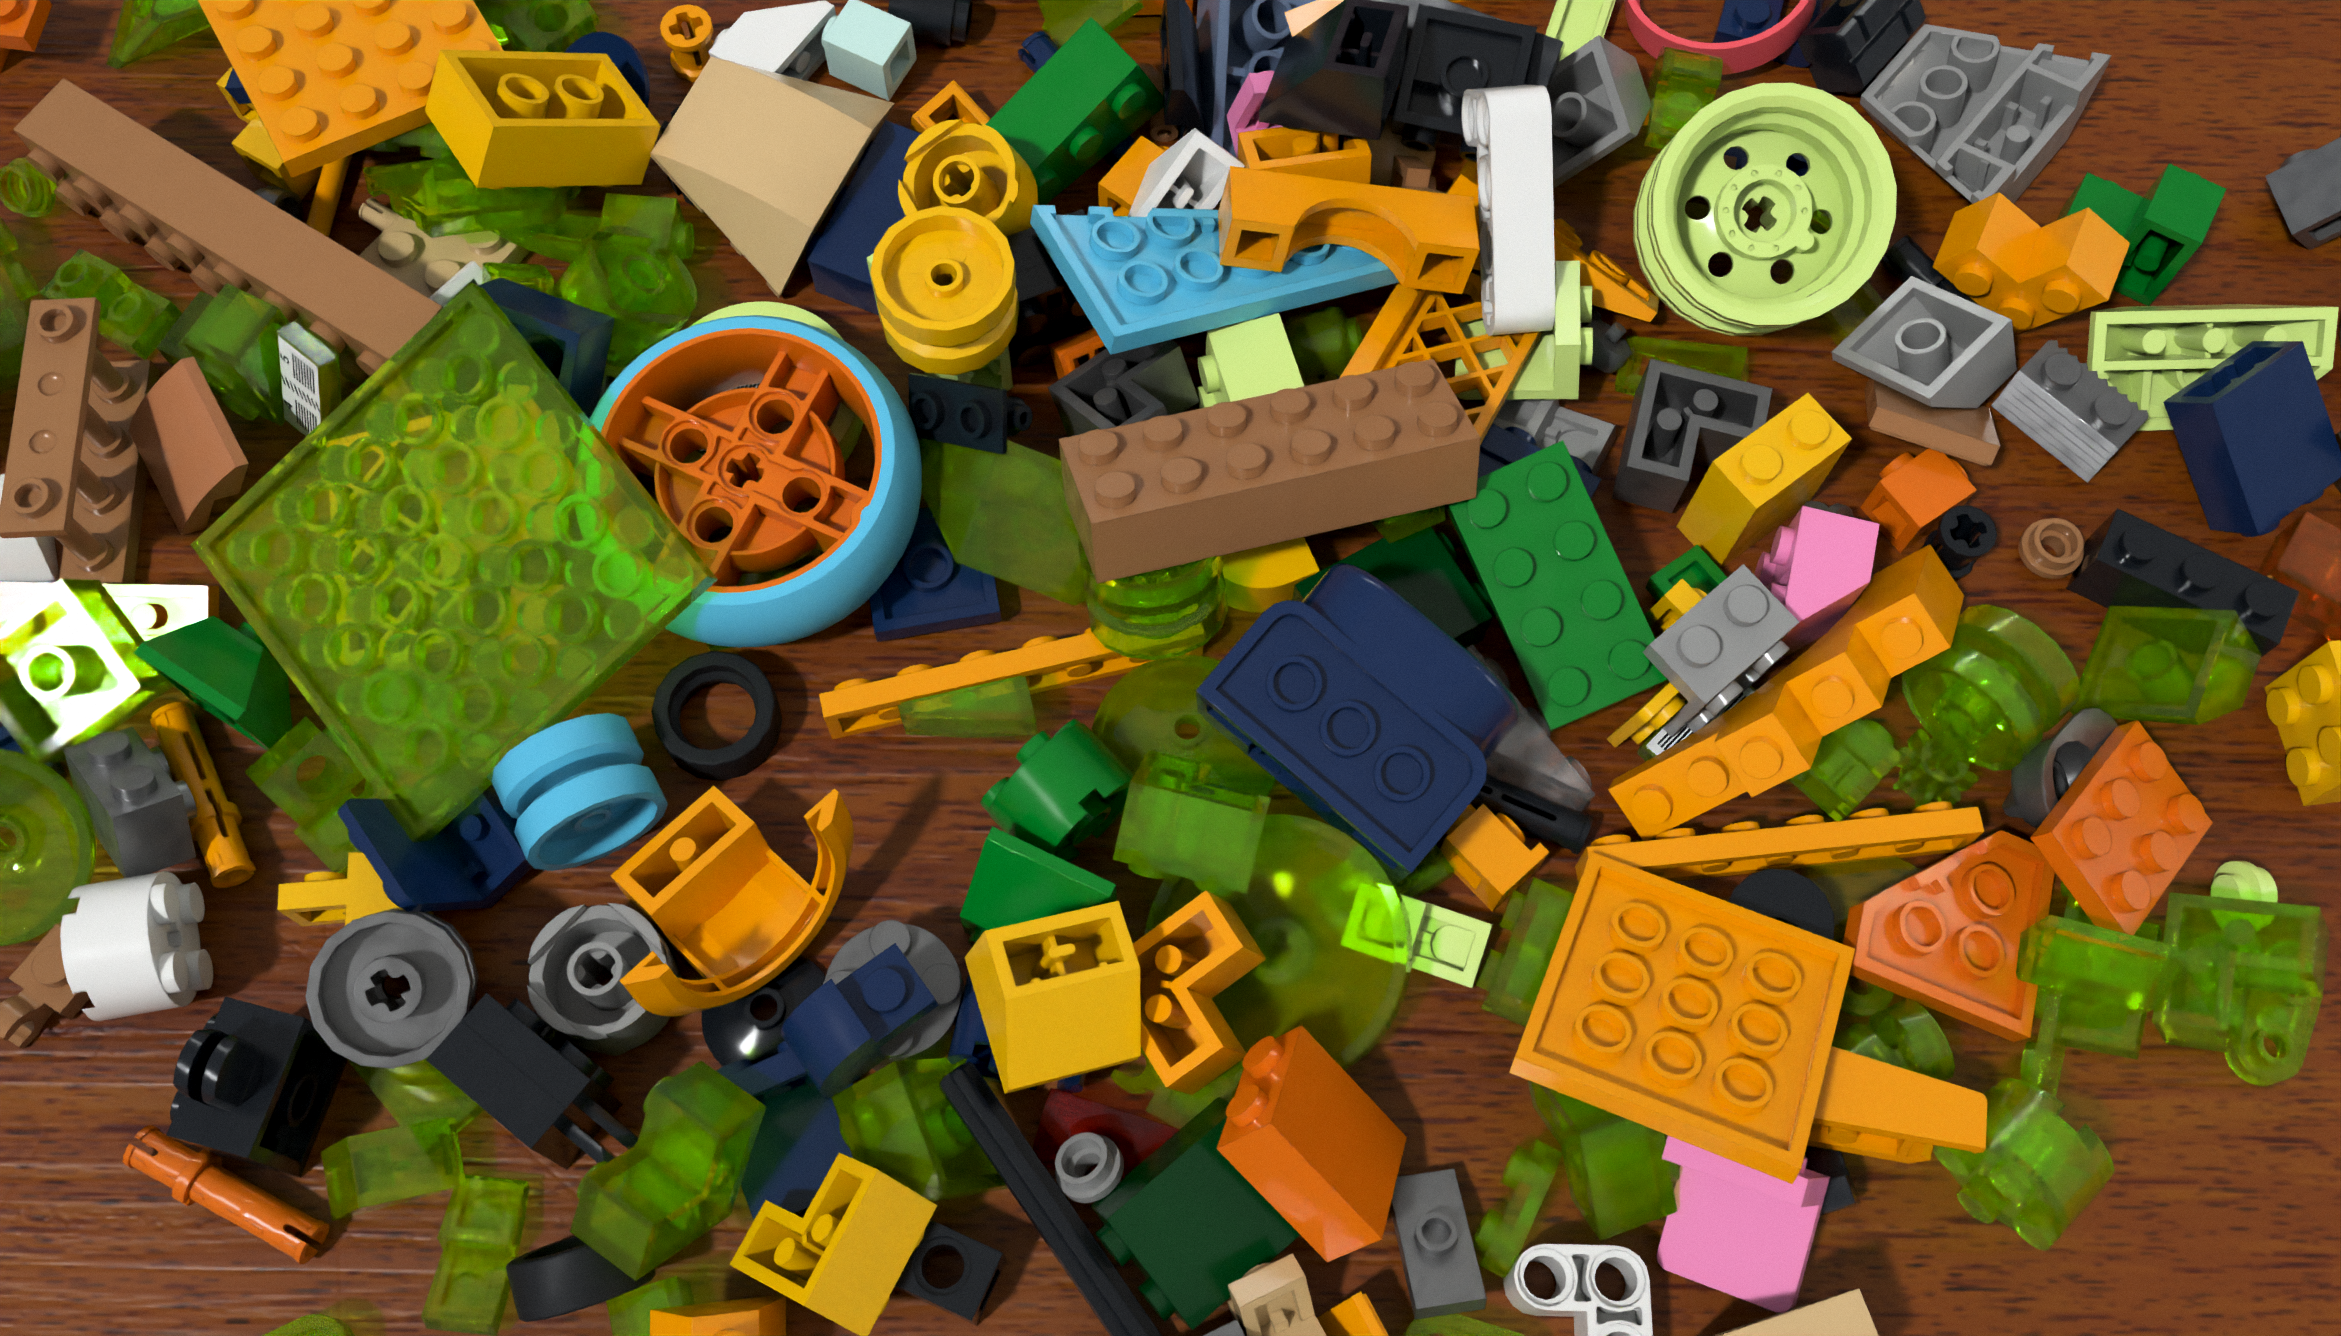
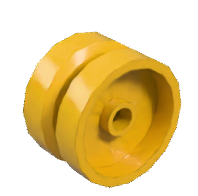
(946, 290)

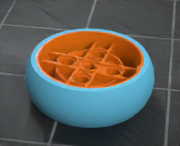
(800, 381)

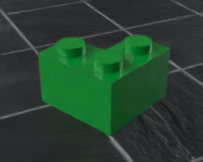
(2161, 225)

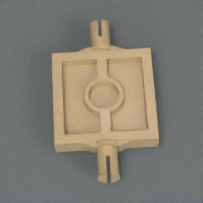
(427, 261)

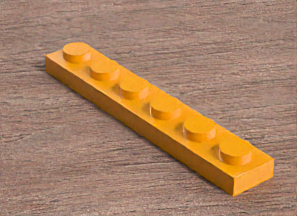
(1045, 661)
(1800, 843)

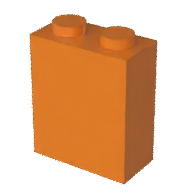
(1313, 1144)

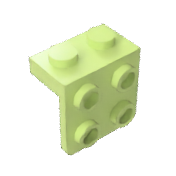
(1557, 356)

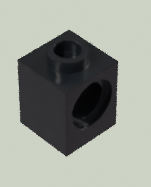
(972, 1292)

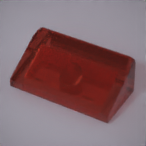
(1070, 1115)

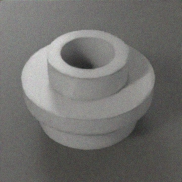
(1079, 1155)

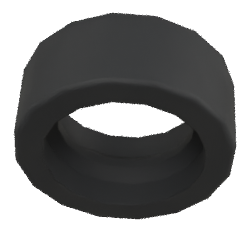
(704, 671)
(565, 1280)

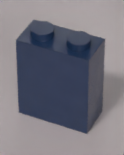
(2256, 437)

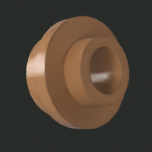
(2060, 536)

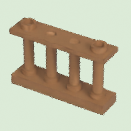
(70, 445)

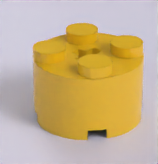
(965, 156)

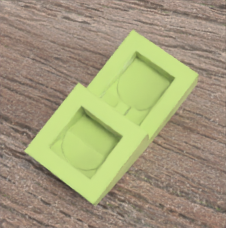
(1446, 941)

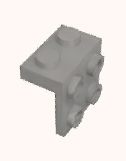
(1721, 647)

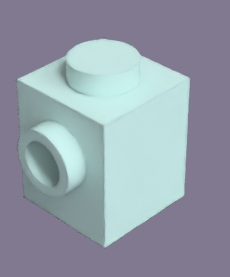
(869, 48)

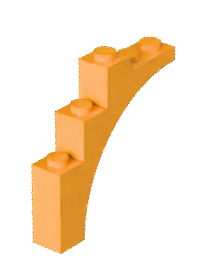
(1776, 730)

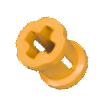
(700, 37)

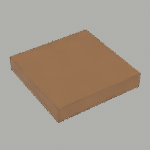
(1954, 431)

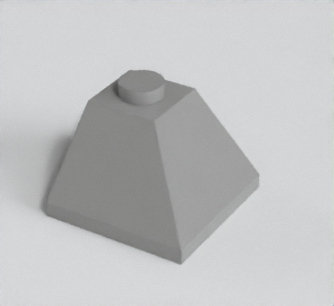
(1594, 106)
(1932, 347)

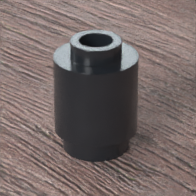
(935, 19)

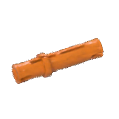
(204, 1181)

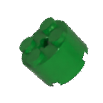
(1060, 791)

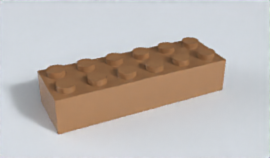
(1268, 469)

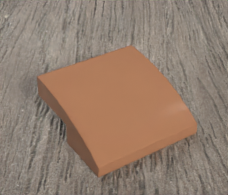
(187, 445)

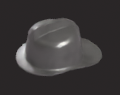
(2055, 764)

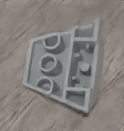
(1981, 109)

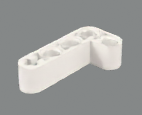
(1514, 205)
(1577, 1290)

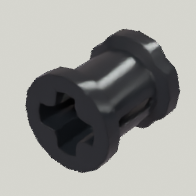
(1956, 535)

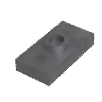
(1436, 1245)

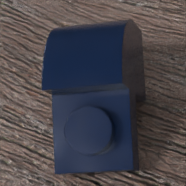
(845, 1024)

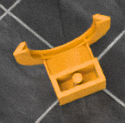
(728, 901)

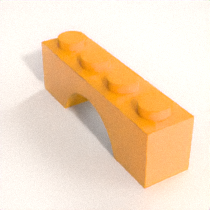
(1416, 233)

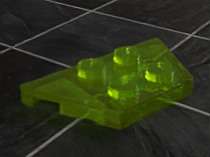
(448, 203)

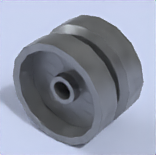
(350, 997)

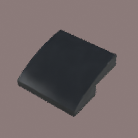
(1181, 68)

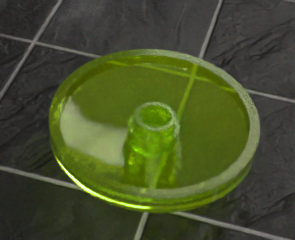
(1329, 939)

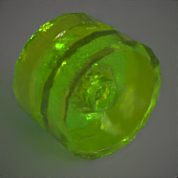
(1158, 610)
(1994, 687)

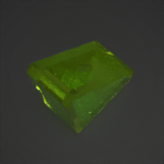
(392, 1166)

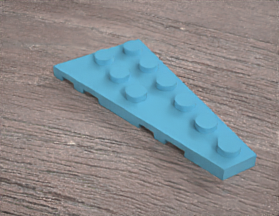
(1165, 278)

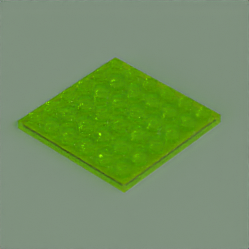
(451, 562)

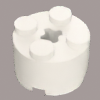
(135, 945)

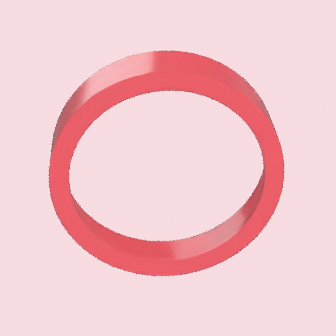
(1736, 55)

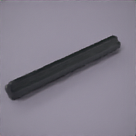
(1045, 1203)

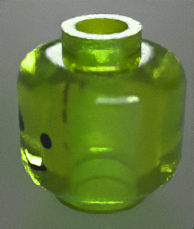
(1323, 342)

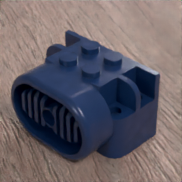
(1363, 713)

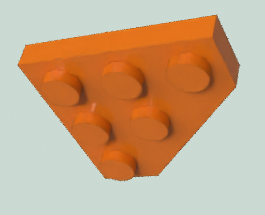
(1956, 933)

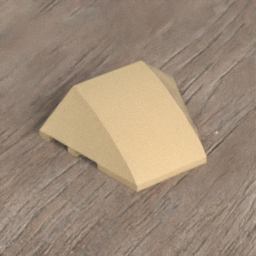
(766, 157)

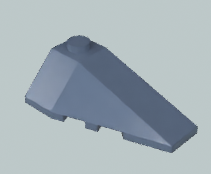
(1233, 42)

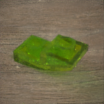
(128, 312)

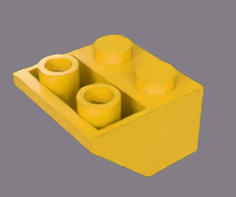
(1058, 995)

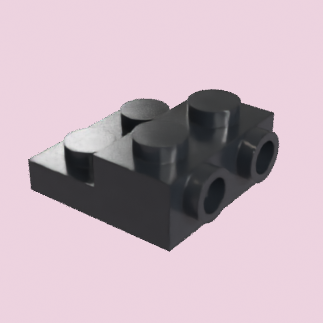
(1444, 59)

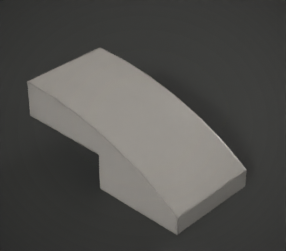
(1549, 424)

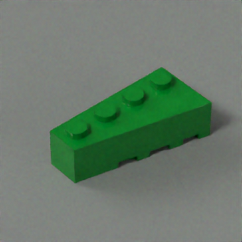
(1076, 109)

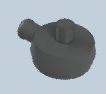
(1609, 346)

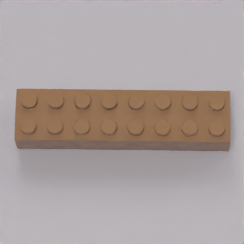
(218, 229)

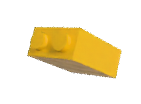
(1763, 480)

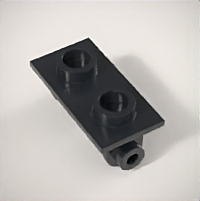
(965, 413)

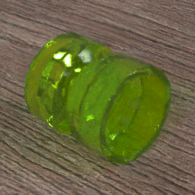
(1901, 1037)

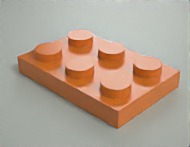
(2122, 830)

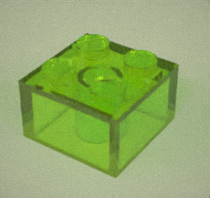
(70, 669)

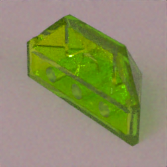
(1006, 516)

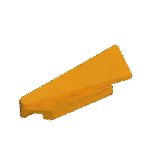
(1894, 1111)

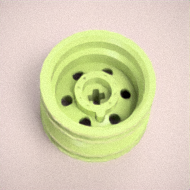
(1845, 178)

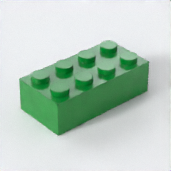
(1556, 587)

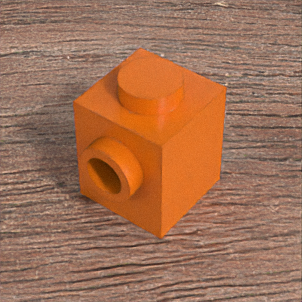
(1916, 496)

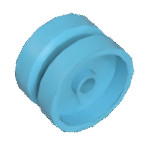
(578, 791)

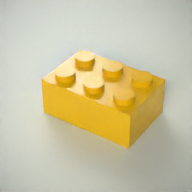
(540, 119)

